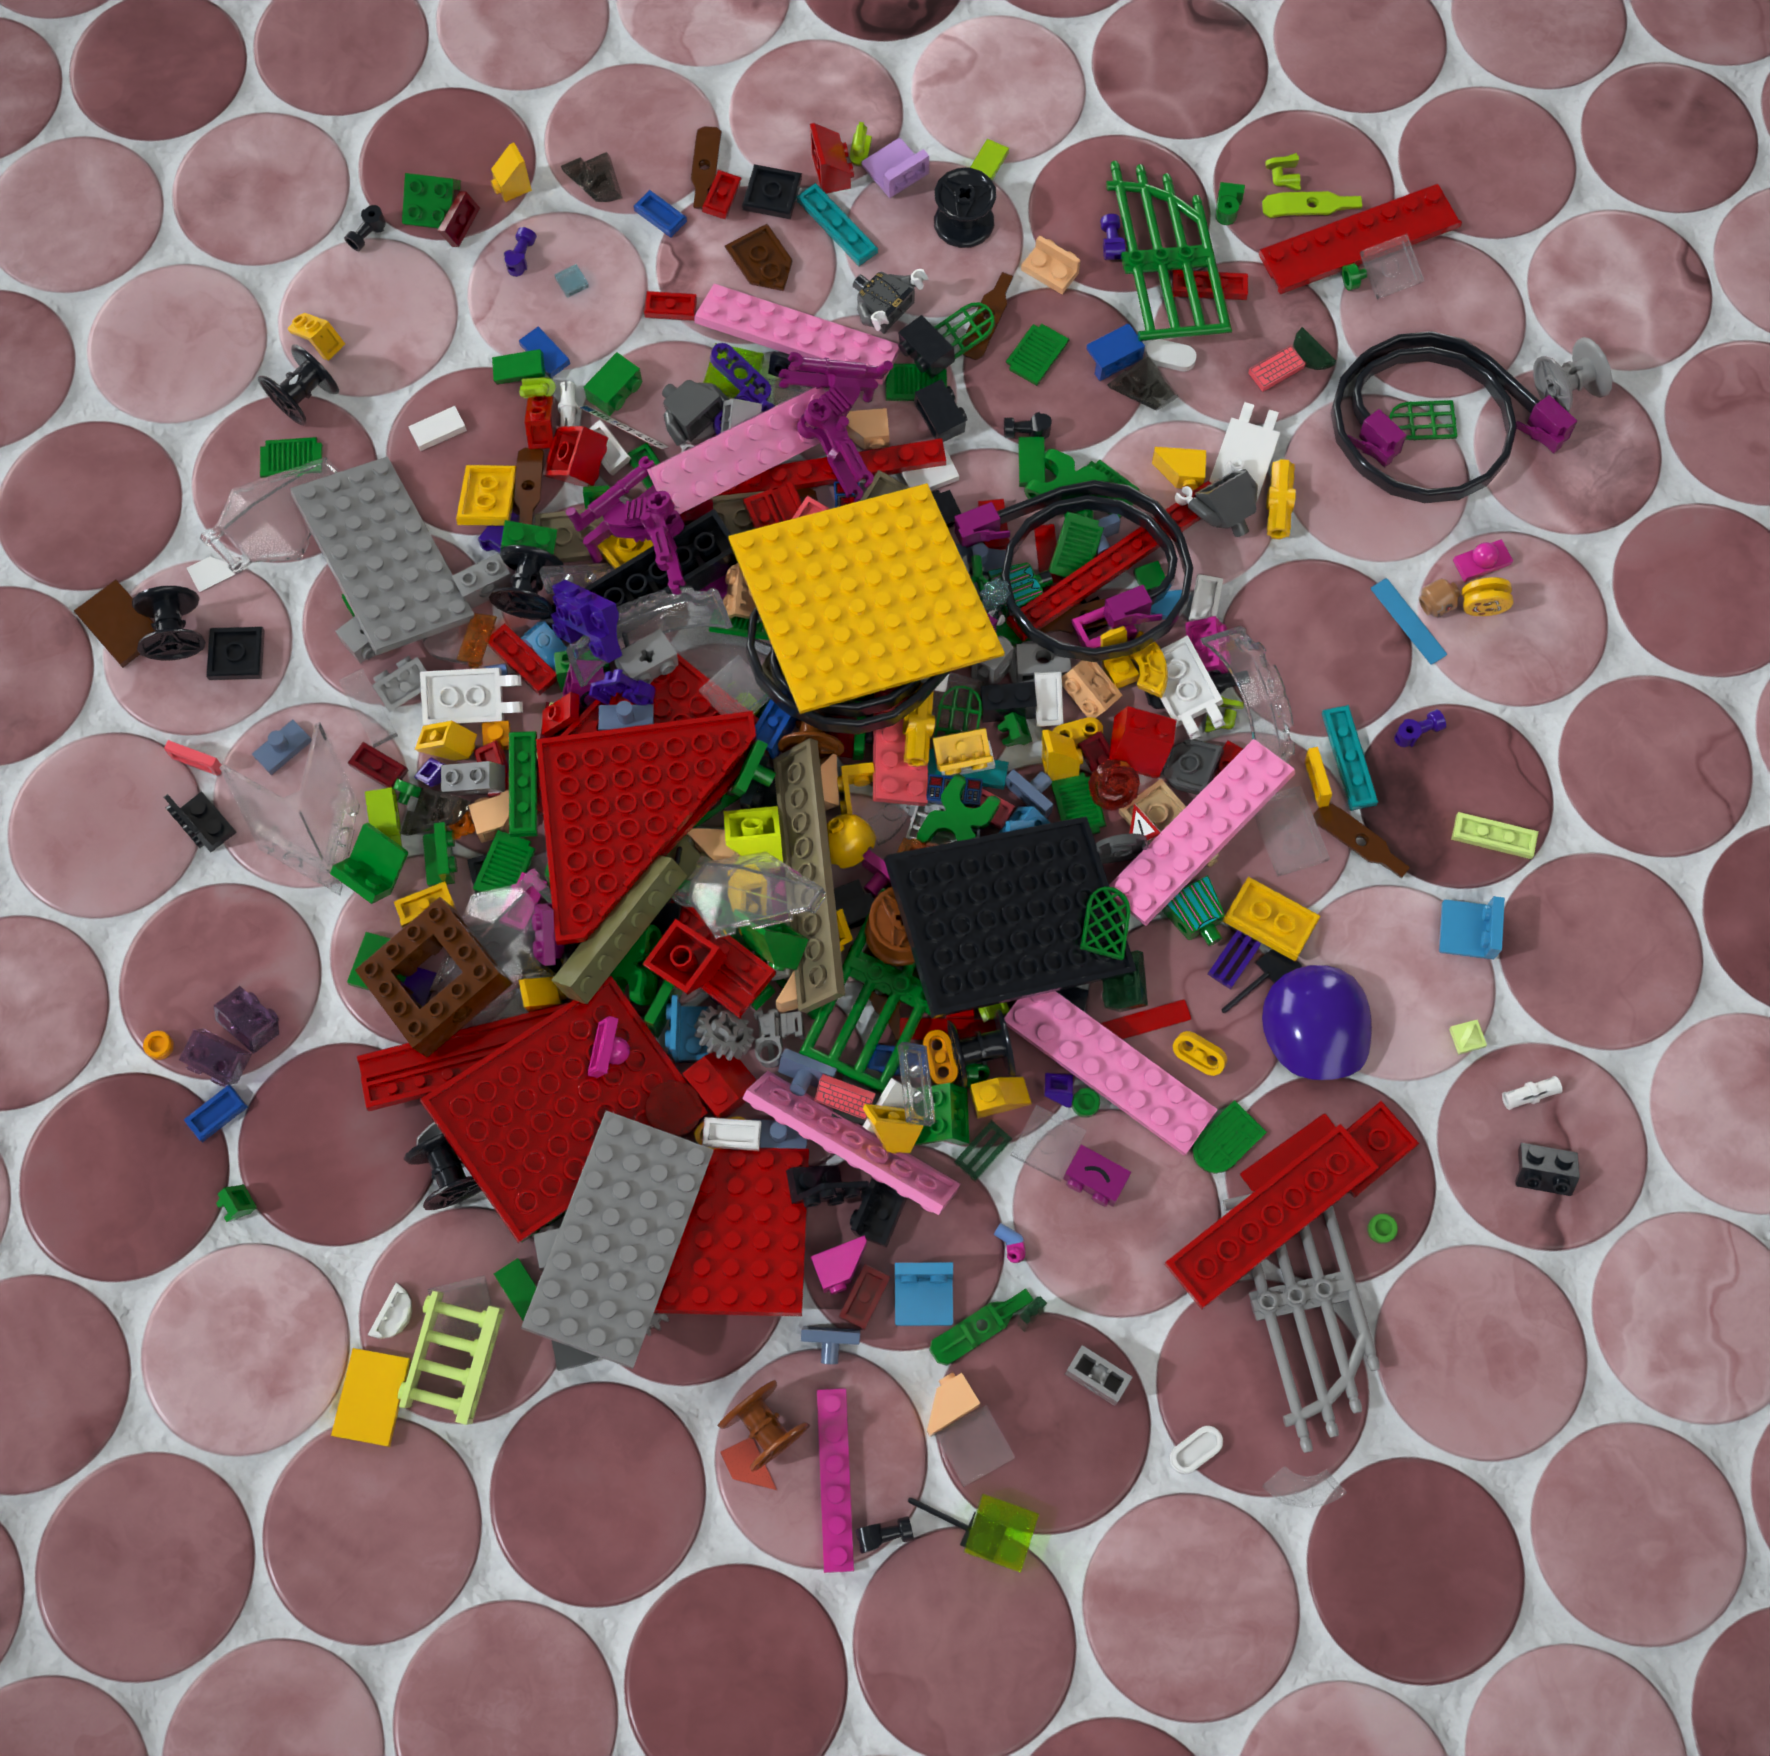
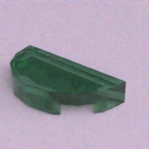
(1312, 352)

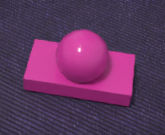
(1482, 560)
(607, 1048)

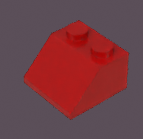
(830, 159)
(576, 455)
(1142, 740)
(685, 958)
(719, 1083)

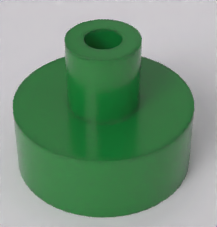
(1352, 276)
(406, 790)

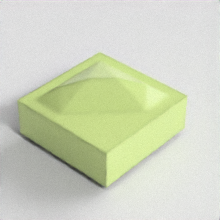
(1467, 1037)

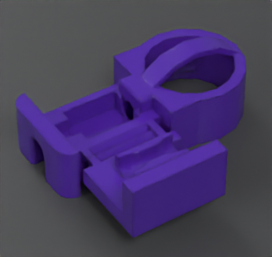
(635, 691)

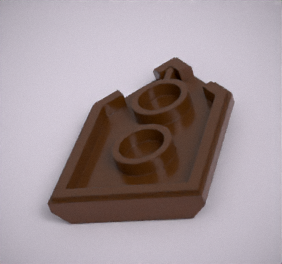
(761, 258)

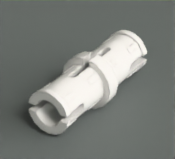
(567, 405)
(1532, 1092)

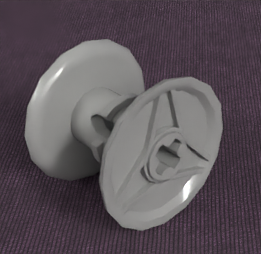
(1588, 370)

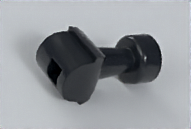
(372, 221)
(1036, 427)
(874, 1536)

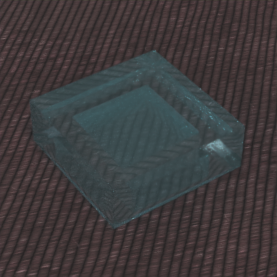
(571, 280)

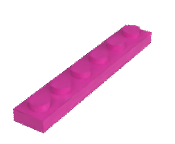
(835, 1481)

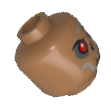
(1439, 597)

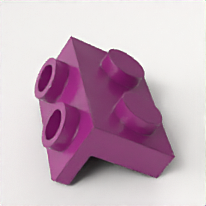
(545, 945)

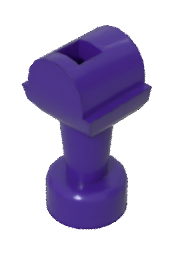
(1112, 244)
(515, 259)
(1411, 730)

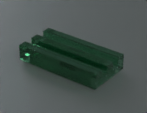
(967, 1169)
(1031, 1313)

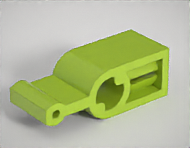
(384, 812)

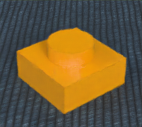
(496, 731)

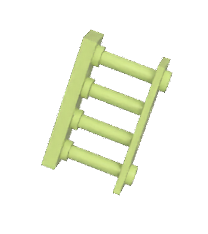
(471, 1378)

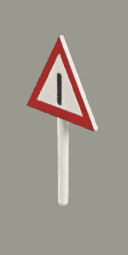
(1142, 824)

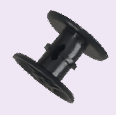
(964, 207)
(310, 375)
(521, 598)
(167, 607)
(982, 1047)
(446, 1170)

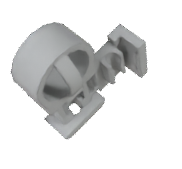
(776, 1029)

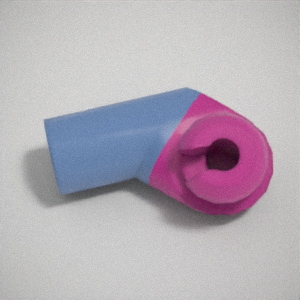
(1014, 1243)

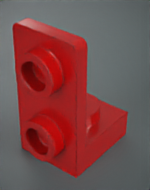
(538, 422)

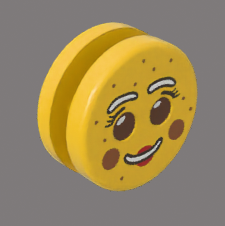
(1487, 596)

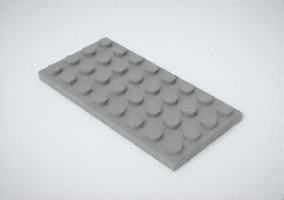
(382, 555)
(618, 1240)

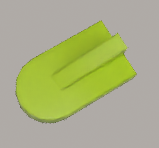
(860, 145)
(1278, 164)
(537, 387)
(1229, 715)

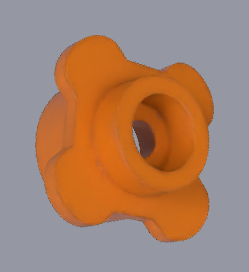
(463, 826)

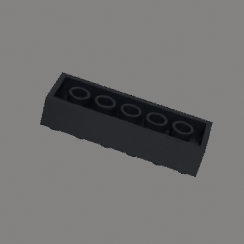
(702, 554)

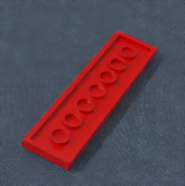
(1271, 1216)

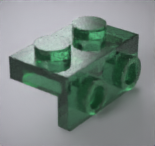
(1127, 991)

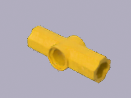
(1280, 499)
(919, 728)

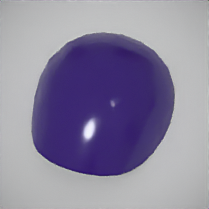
(1318, 1022)

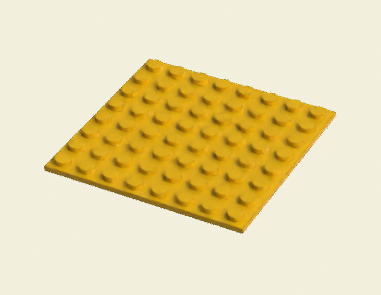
(864, 597)

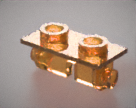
(476, 639)

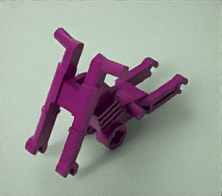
(829, 412)
(637, 520)

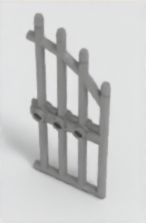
(1305, 1295)

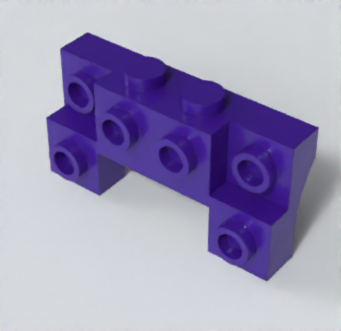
(588, 614)

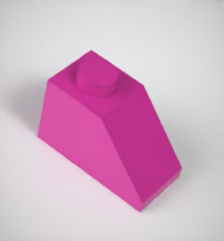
(838, 1265)

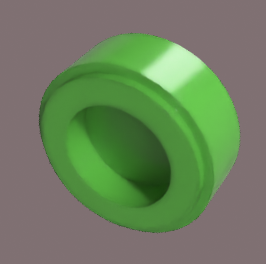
(1382, 1228)

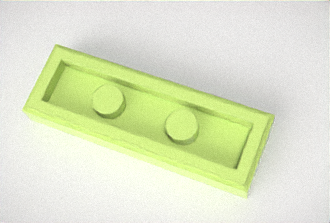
(1494, 835)

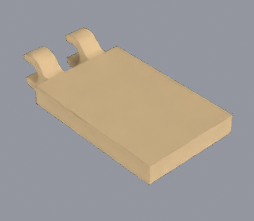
(1160, 807)

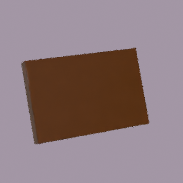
(115, 622)

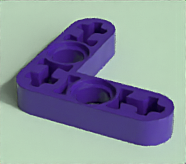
(746, 393)

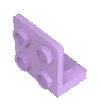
(896, 167)

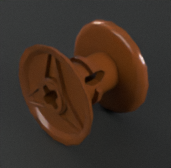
(826, 743)
(886, 931)
(763, 1425)

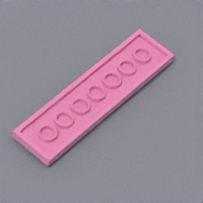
(790, 329)
(735, 454)
(1201, 830)
(1112, 1068)
(851, 1142)

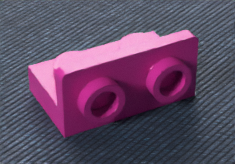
(1203, 628)

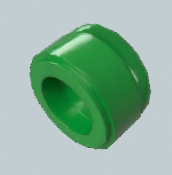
(973, 1076)

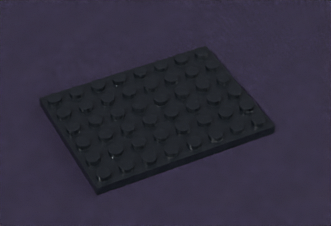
(1004, 915)

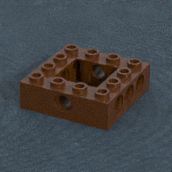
(459, 1002)

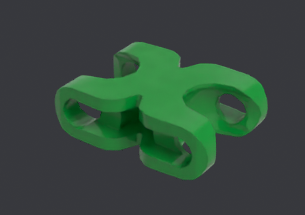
(1064, 468)
(957, 817)
(631, 970)

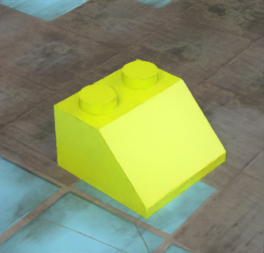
(753, 831)

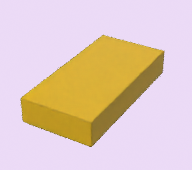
(1318, 777)

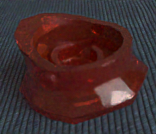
(1114, 784)

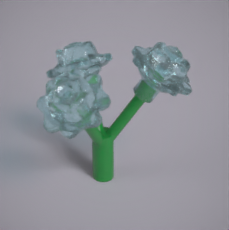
(993, 592)

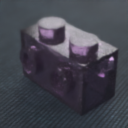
(247, 1019)
(214, 1057)

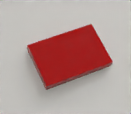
(1382, 1139)

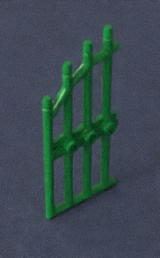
(1165, 259)
(886, 979)

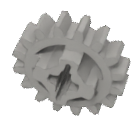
(723, 1033)

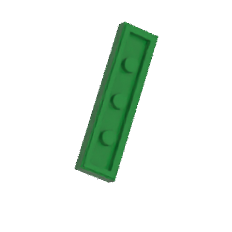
(523, 784)

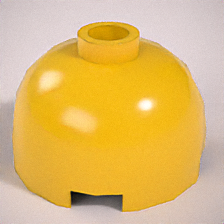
(849, 839)

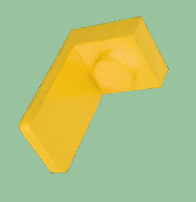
(319, 333)
(1120, 669)
(854, 774)

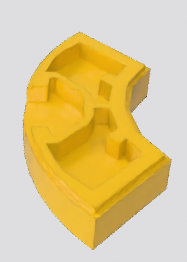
(1152, 669)

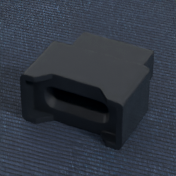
(853, 903)

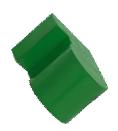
(1228, 202)

